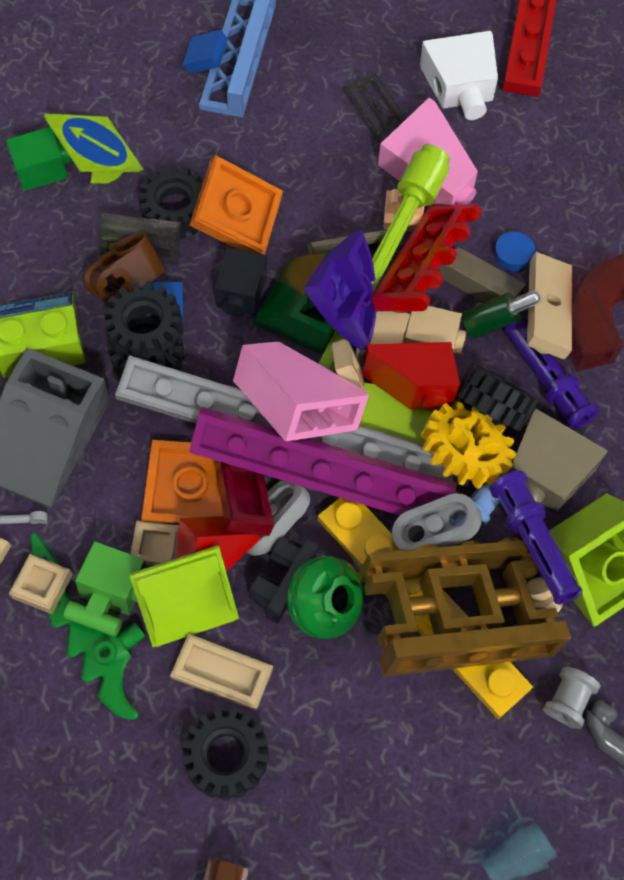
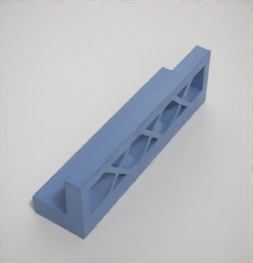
(246, 56)

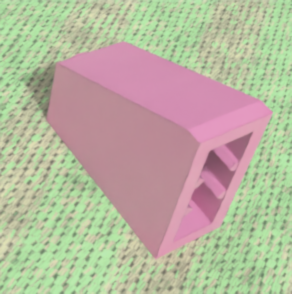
(430, 127)
(297, 393)

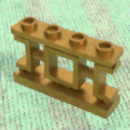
(466, 639)

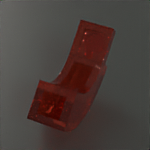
(593, 329)

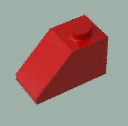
(414, 373)

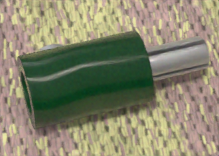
(497, 313)

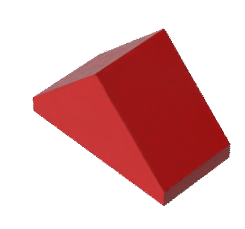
(207, 532)

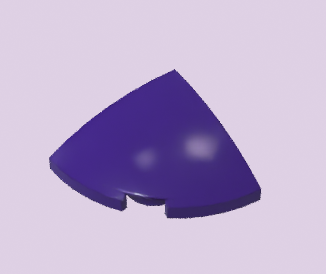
(344, 290)

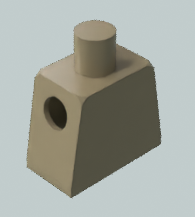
(555, 460)

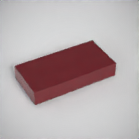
(244, 500)

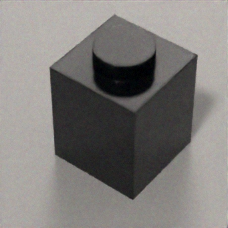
(240, 282)

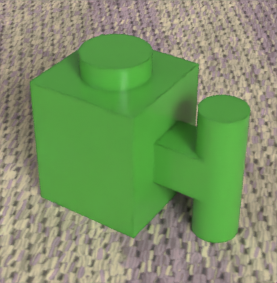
(106, 586)

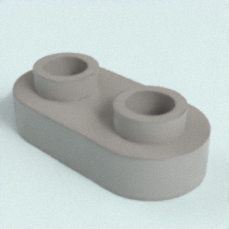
(287, 505)
(437, 522)

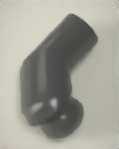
(605, 737)

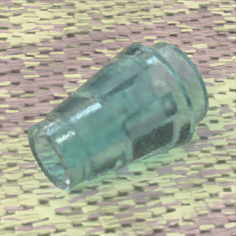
(520, 855)

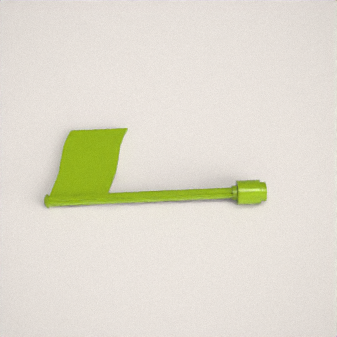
(418, 188)

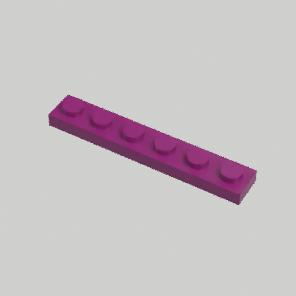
(314, 464)

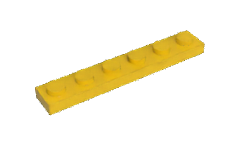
(362, 533)

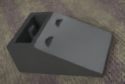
(46, 424)

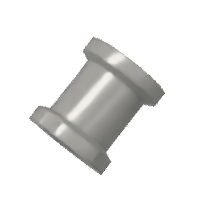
(571, 697)

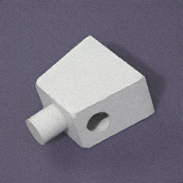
(461, 71)

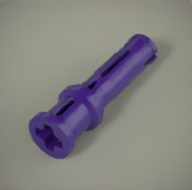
(558, 391)
(527, 518)

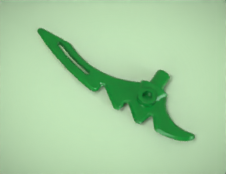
(103, 653)

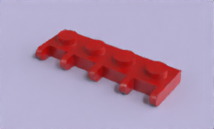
(422, 256)

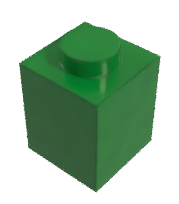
(38, 158)

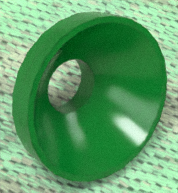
(312, 592)

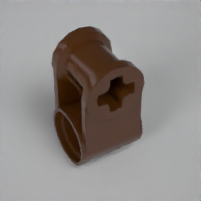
(127, 263)

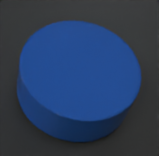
(514, 251)

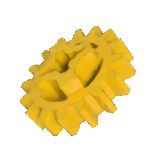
(468, 445)

